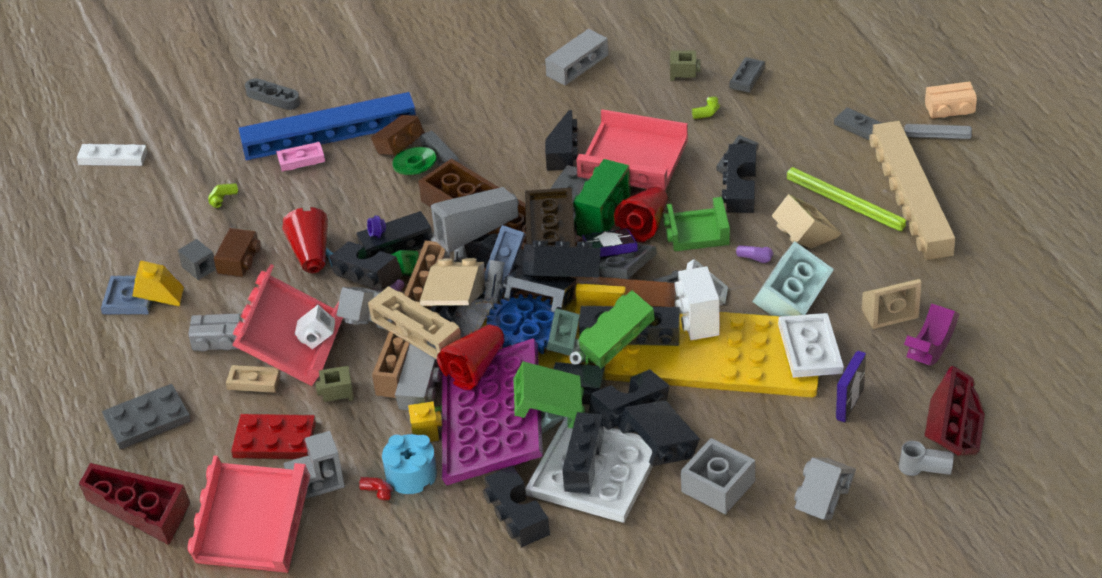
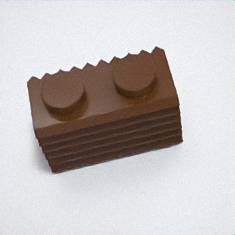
(397, 135)
(236, 252)

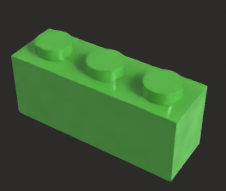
(616, 328)

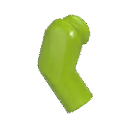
(707, 111)
(218, 193)

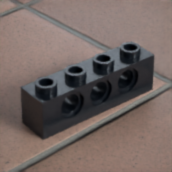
(662, 331)

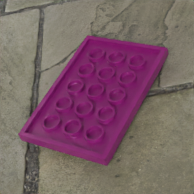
(481, 422)

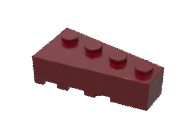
(137, 499)

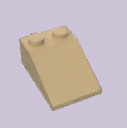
(453, 282)

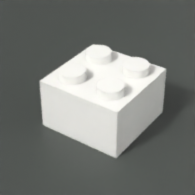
(697, 303)

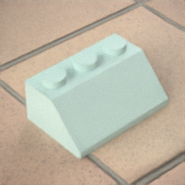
(793, 283)

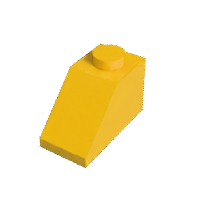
(157, 284)

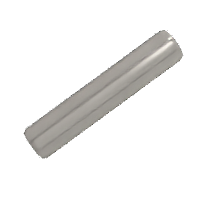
(938, 131)

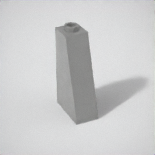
(472, 216)

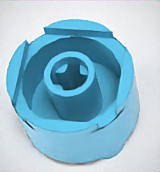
(409, 463)

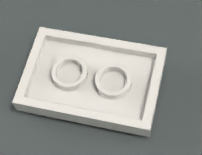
(810, 345)

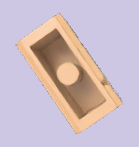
(950, 100)

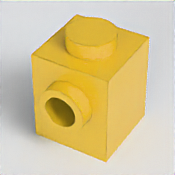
(425, 420)

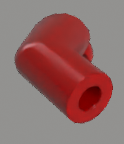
(376, 484)

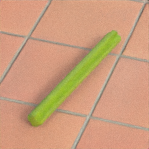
(846, 199)

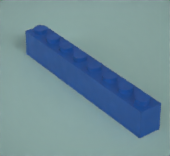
(324, 125)

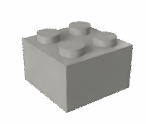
(718, 476)

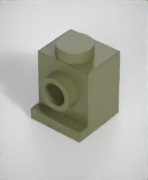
(684, 64)
(335, 384)

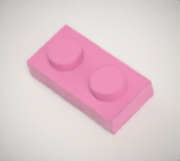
(300, 156)

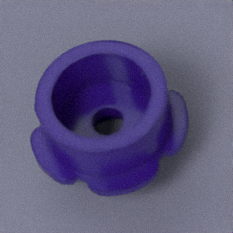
(376, 226)

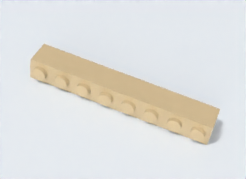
(912, 191)

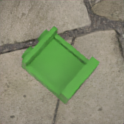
(698, 227)
(547, 391)

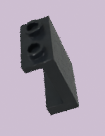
(555, 286)
(661, 430)

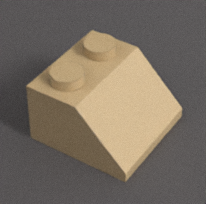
(804, 223)
(892, 303)

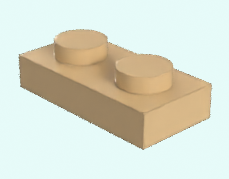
(253, 378)

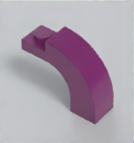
(933, 336)

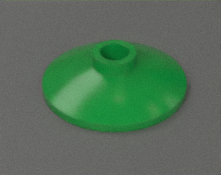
(414, 161)

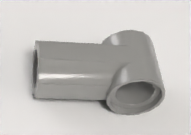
(917, 458)

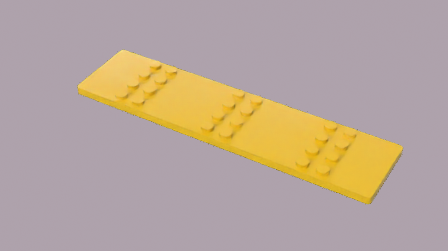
(741, 358)

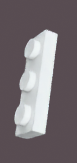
(112, 154)

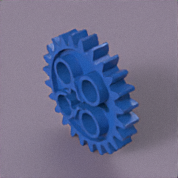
(523, 320)

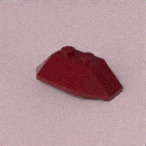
(956, 414)

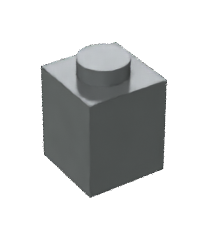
(197, 259)

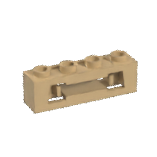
(412, 321)

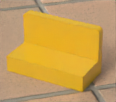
(597, 295)

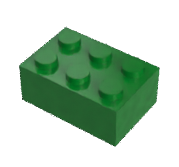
(600, 197)

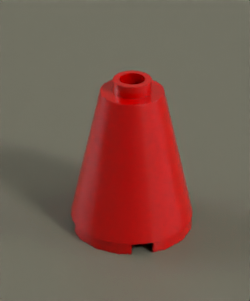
(642, 213)
(307, 237)
(470, 356)

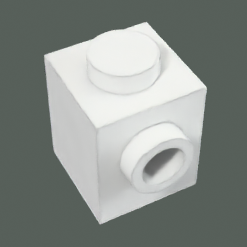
(315, 327)

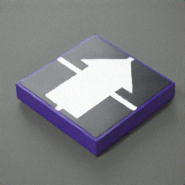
(612, 242)
(850, 386)

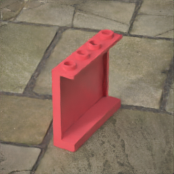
(642, 142)
(271, 328)
(249, 516)

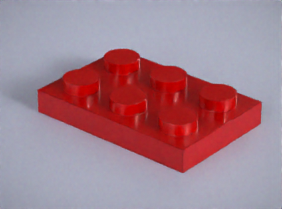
(272, 436)

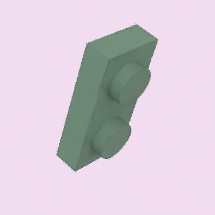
(563, 332)

